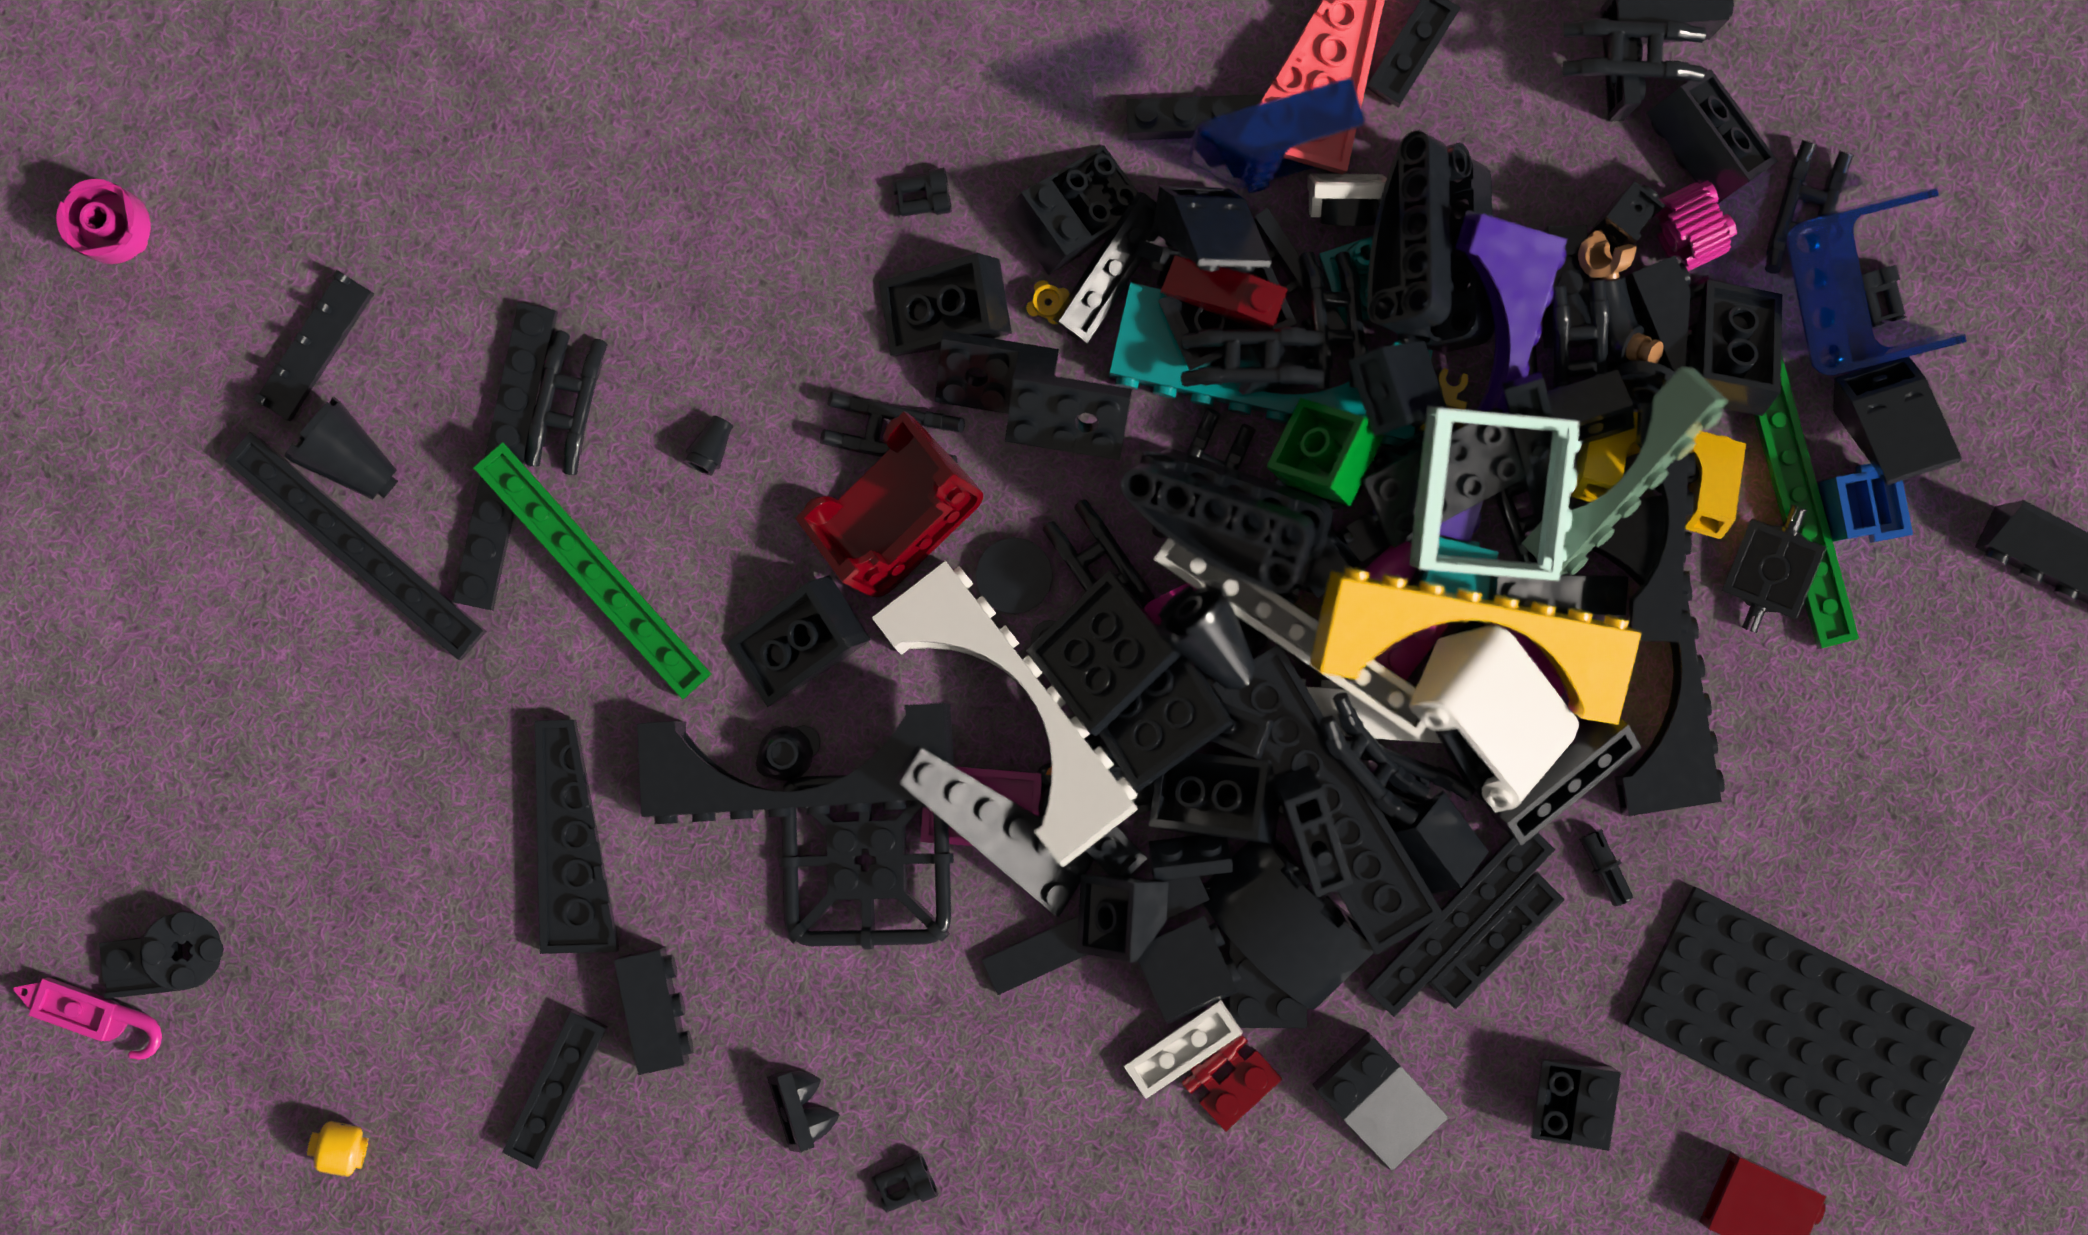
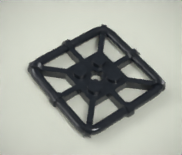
(849, 881)

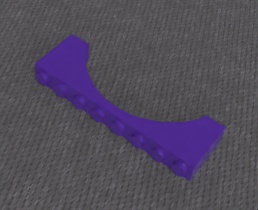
(1518, 278)

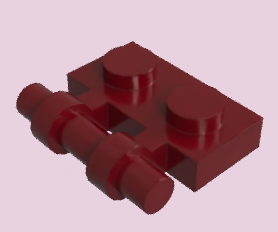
(1239, 1089)

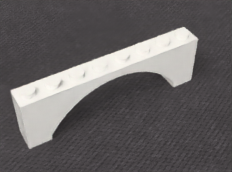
(1083, 793)

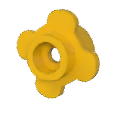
(1042, 292)

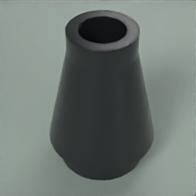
(709, 447)

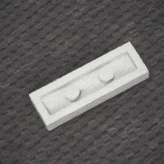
(1183, 1049)

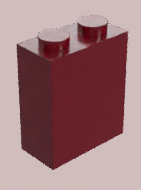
(1760, 1202)

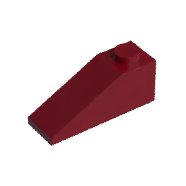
(1225, 293)

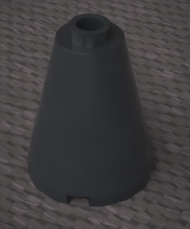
(343, 452)
(1208, 634)

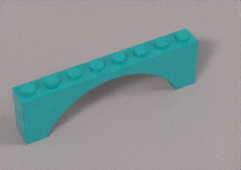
(1150, 357)

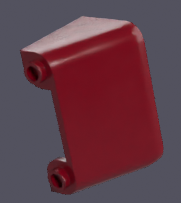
(892, 511)

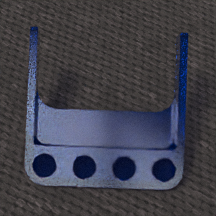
(1252, 142)
(1834, 295)

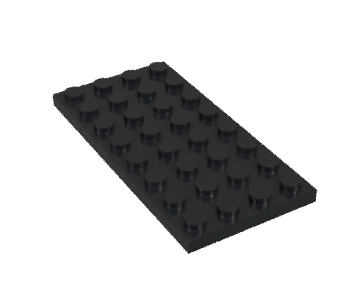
(1800, 1026)

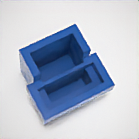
(1865, 506)

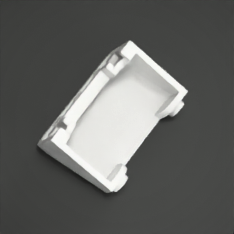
(1499, 705)

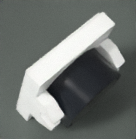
(1345, 198)

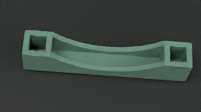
(1678, 415)

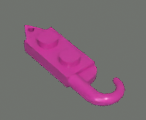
(87, 1013)

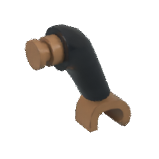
(1625, 336)

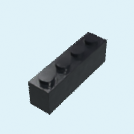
(1583, 764)

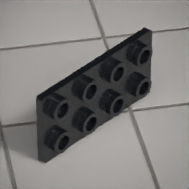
(1479, 465)

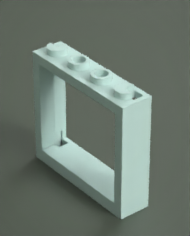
(1431, 486)

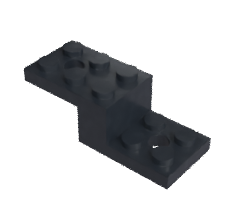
(1038, 403)

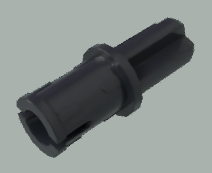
(1606, 867)

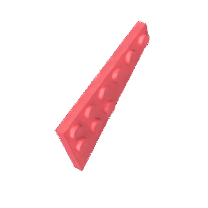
(1331, 48)

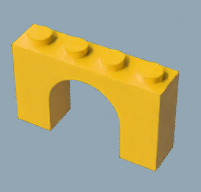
(1714, 492)

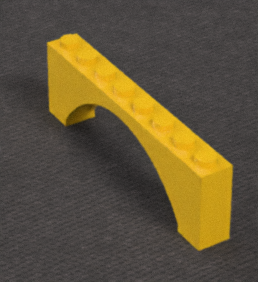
(1370, 614)

